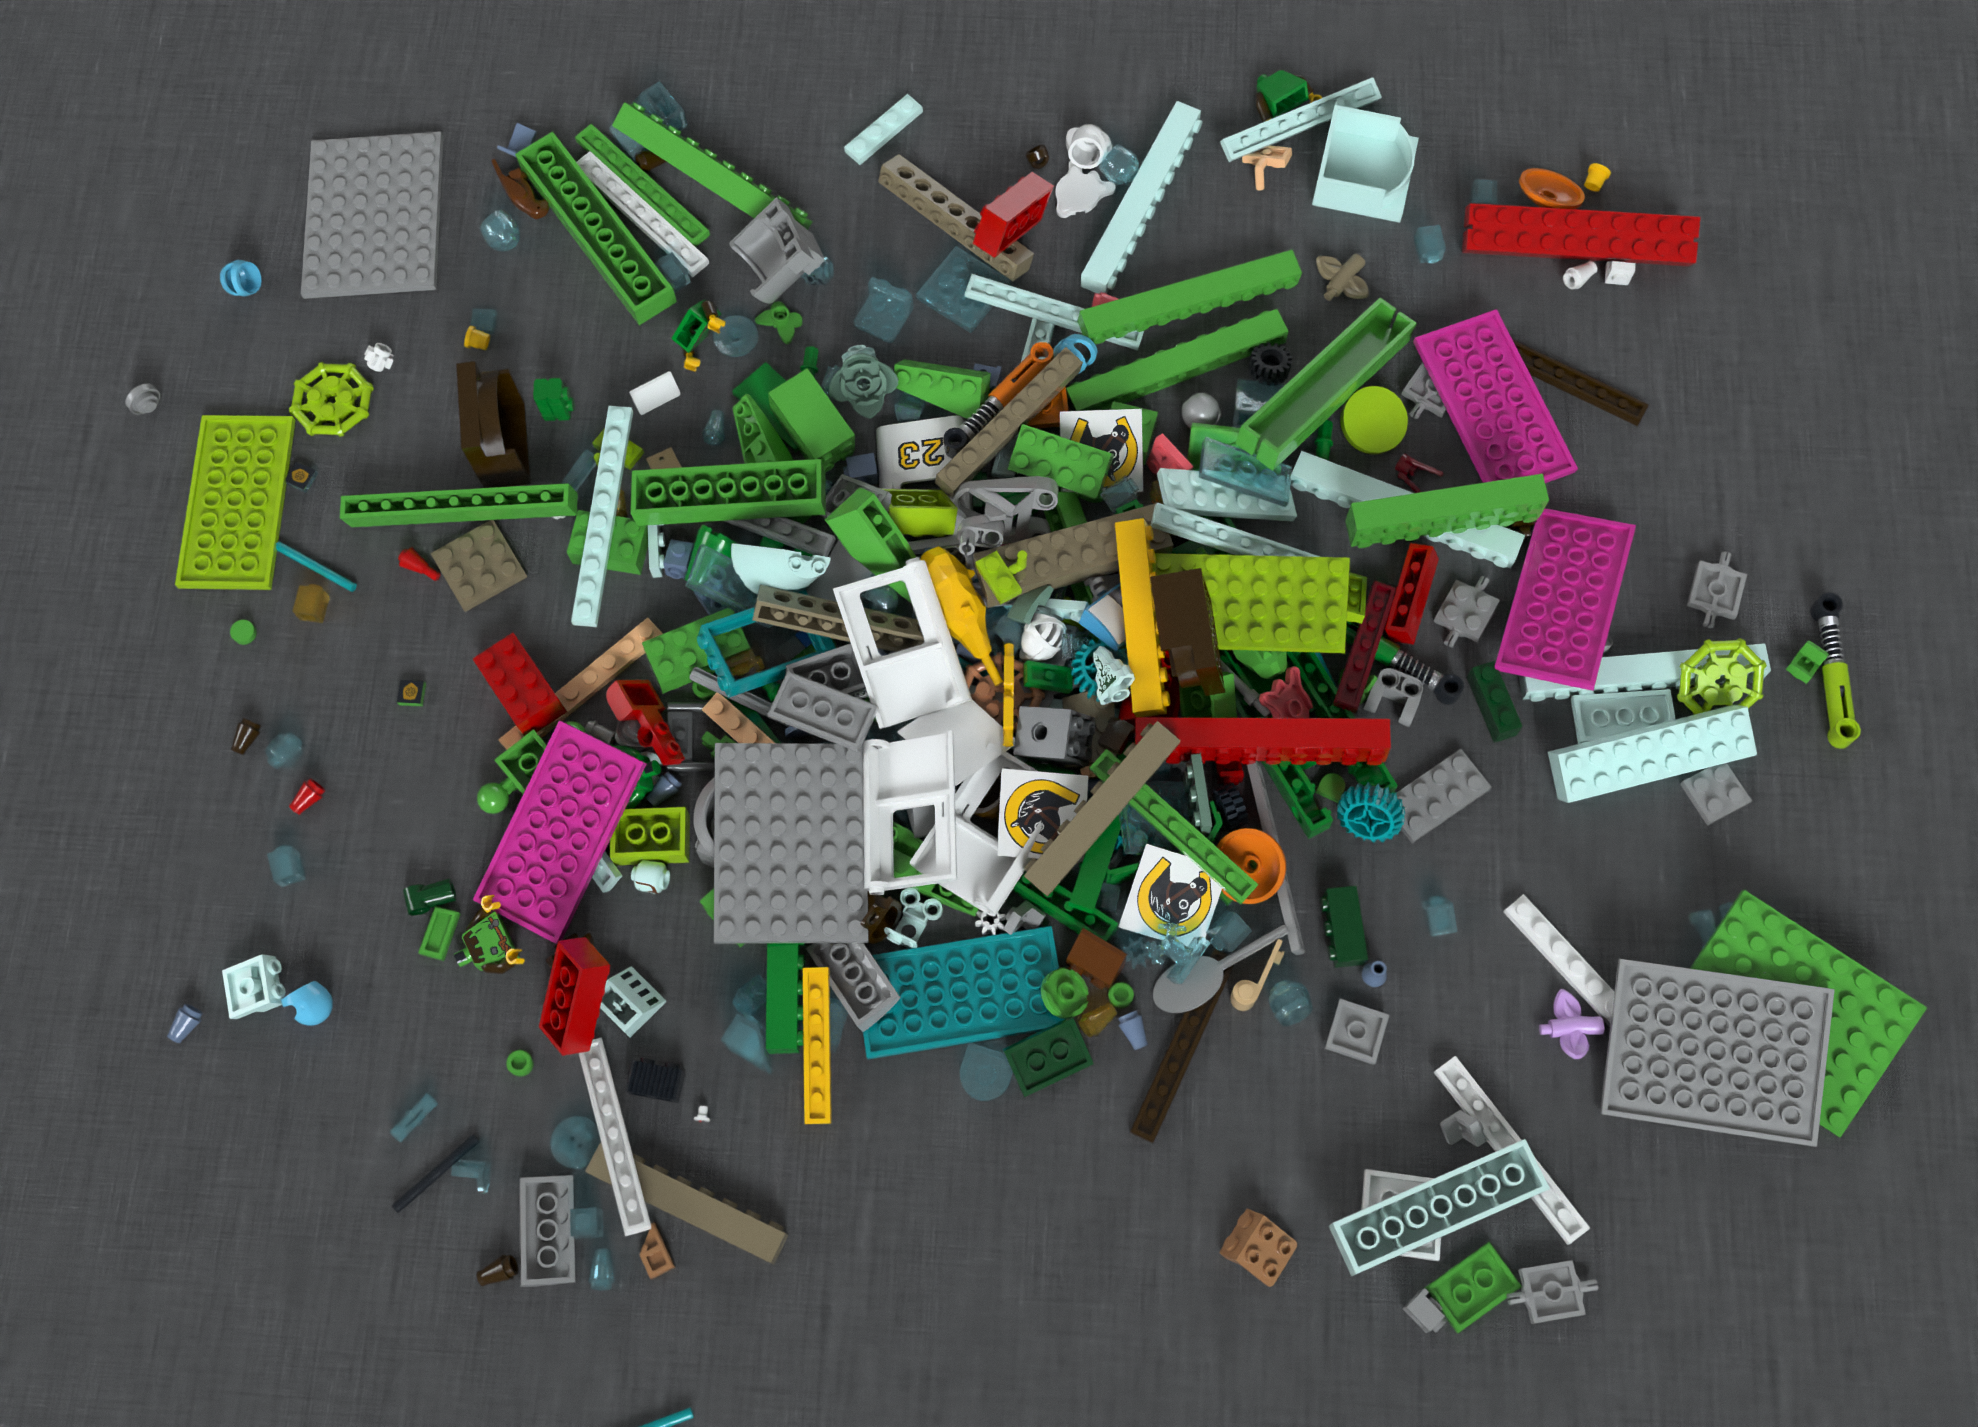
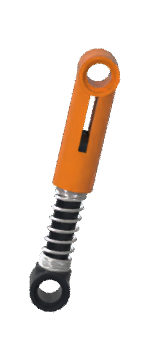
(999, 398)

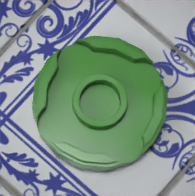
(1064, 993)

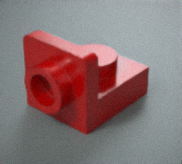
(1229, 773)

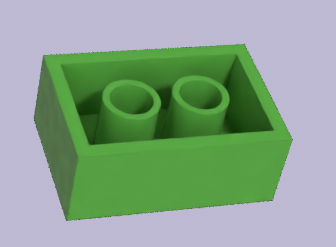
(627, 545)

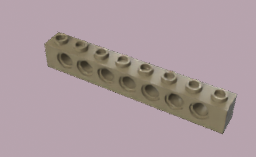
(949, 213)
(825, 619)

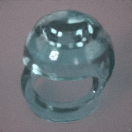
(1120, 165)
(500, 231)
(881, 599)
(1008, 631)
(1290, 1002)

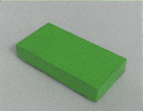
(439, 933)

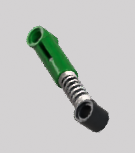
(1390, 654)

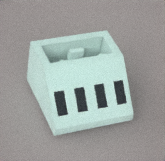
(630, 1000)

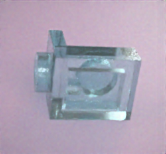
(1440, 915)

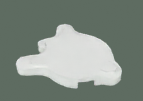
(1080, 191)

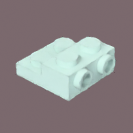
(253, 986)

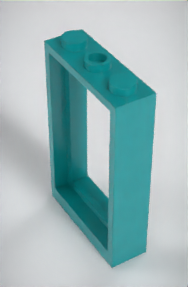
(717, 662)

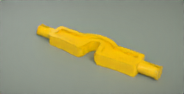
(1008, 699)

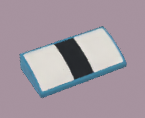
(1106, 619)

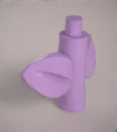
(1571, 1025)

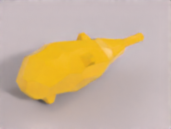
(961, 605)

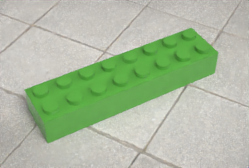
(728, 492)
(1446, 511)

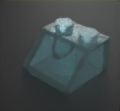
(748, 1041)

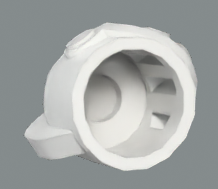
(1087, 146)
(1041, 638)

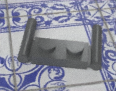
(681, 729)

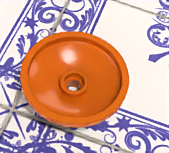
(1551, 189)
(1256, 845)

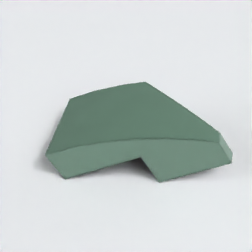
(1026, 604)

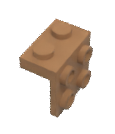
(1259, 1247)

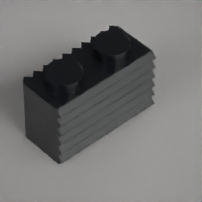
(655, 1080)

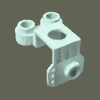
(915, 915)

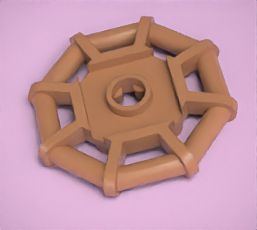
(986, 690)

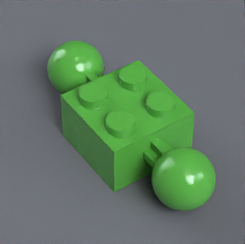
(519, 765)

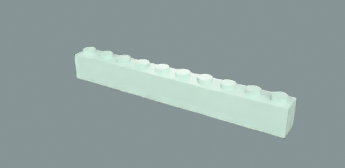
(1141, 199)
(1349, 486)
(1634, 674)

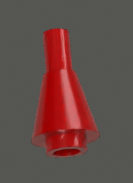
(413, 561)

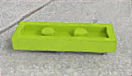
(1356, 598)

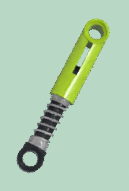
(1835, 673)

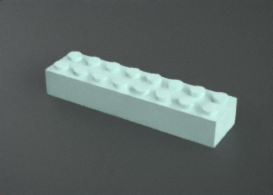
(1652, 753)
(1438, 1207)

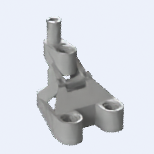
(989, 528)

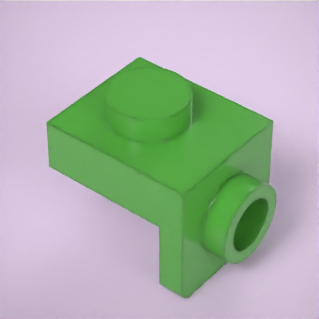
(1807, 661)

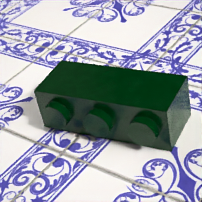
(1494, 702)
(1344, 926)

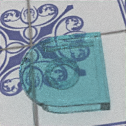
(984, 1073)

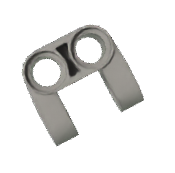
(1396, 693)

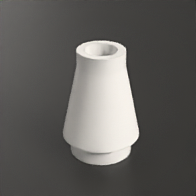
(1578, 275)

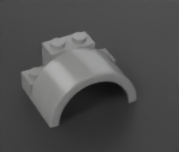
(777, 250)

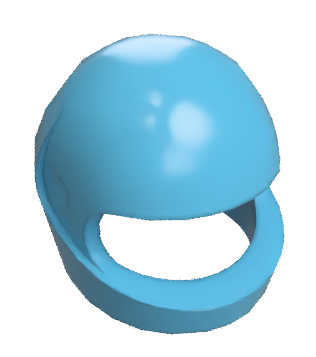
(240, 278)
(1070, 341)
(311, 1003)

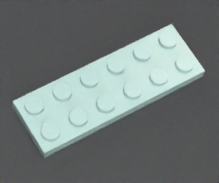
(1204, 498)

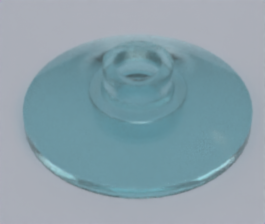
(736, 327)

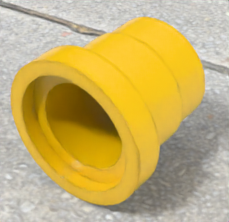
(1596, 177)
(476, 338)

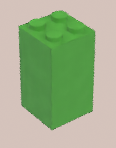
(812, 420)

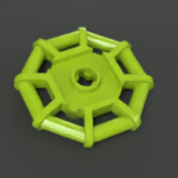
(322, 391)
(1715, 667)

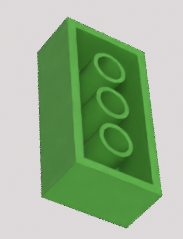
(1061, 459)
(678, 652)

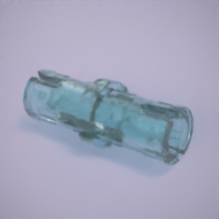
(426, 1104)

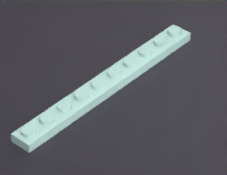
(602, 516)

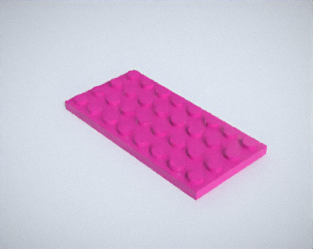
(1494, 401)
(1565, 599)
(560, 831)

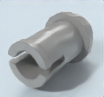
(600, 732)

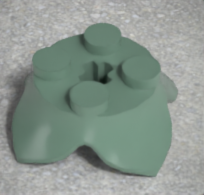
(864, 397)

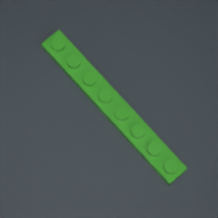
(594, 141)
(1183, 835)

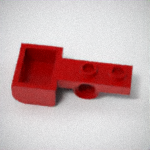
(640, 702)

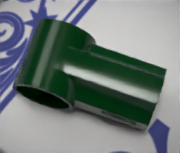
(421, 897)

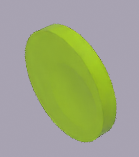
(1374, 420)

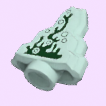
(1112, 677)

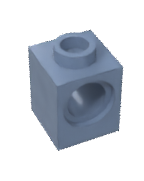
(862, 468)

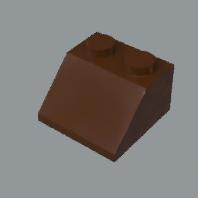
(1096, 959)

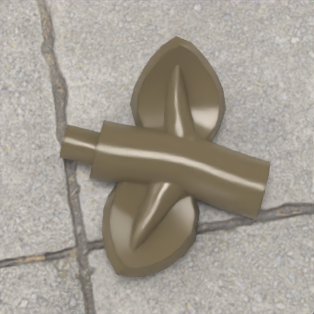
(1343, 277)

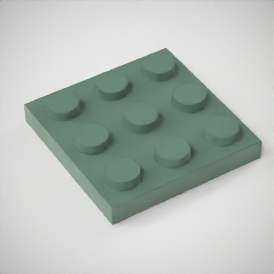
(1197, 796)

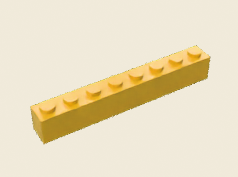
(1140, 620)

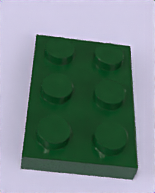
(1048, 1056)

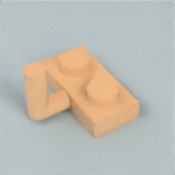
(1268, 156)

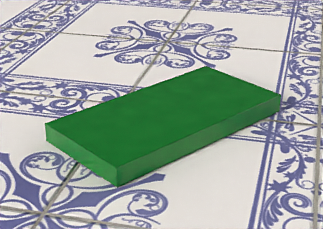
(758, 387)

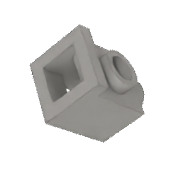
(1425, 1312)

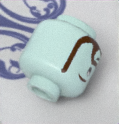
(650, 876)

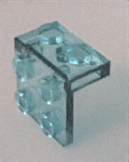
(884, 310)

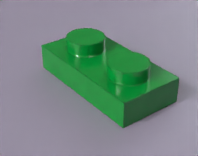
(1047, 677)

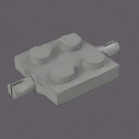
(1423, 393)
(1717, 590)
(1466, 611)
(1552, 1292)

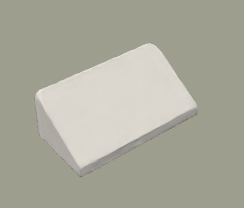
(655, 393)

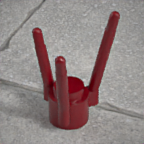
(1409, 466)

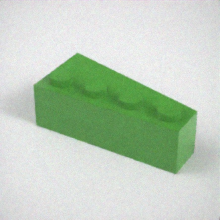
(945, 386)

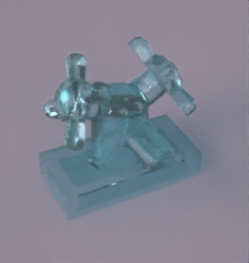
(1183, 956)

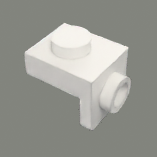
(1619, 272)

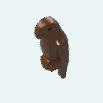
(521, 193)

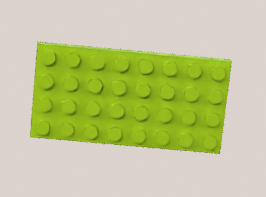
(235, 502)
(1272, 599)

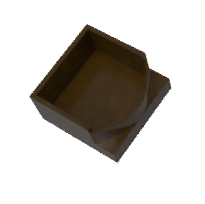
(493, 426)
(1188, 629)

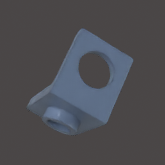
(521, 138)

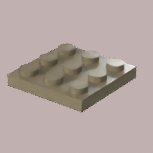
(478, 565)

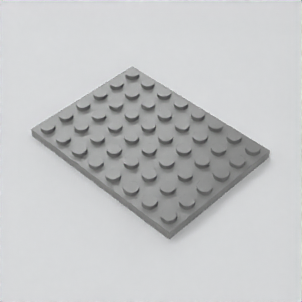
(372, 215)
(788, 844)
(1717, 1052)

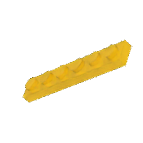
(817, 1045)

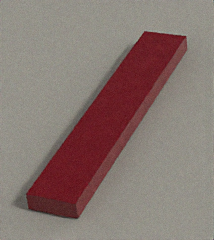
(1364, 647)

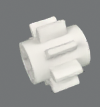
(379, 357)
(985, 924)

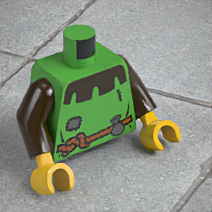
(488, 941)

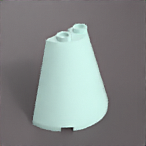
(776, 567)

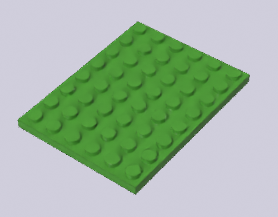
(1867, 1012)

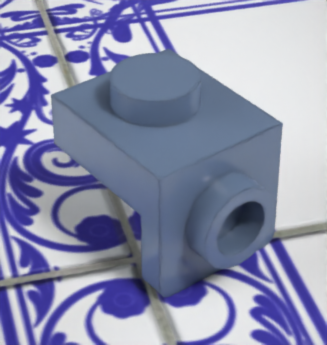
(677, 558)

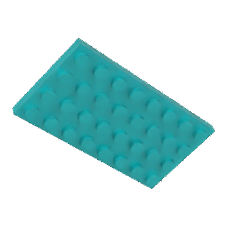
(964, 992)

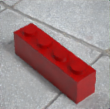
(1411, 593)

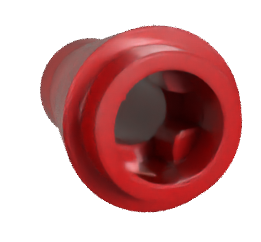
(308, 794)

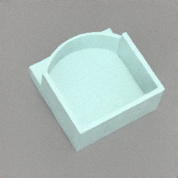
(1366, 164)

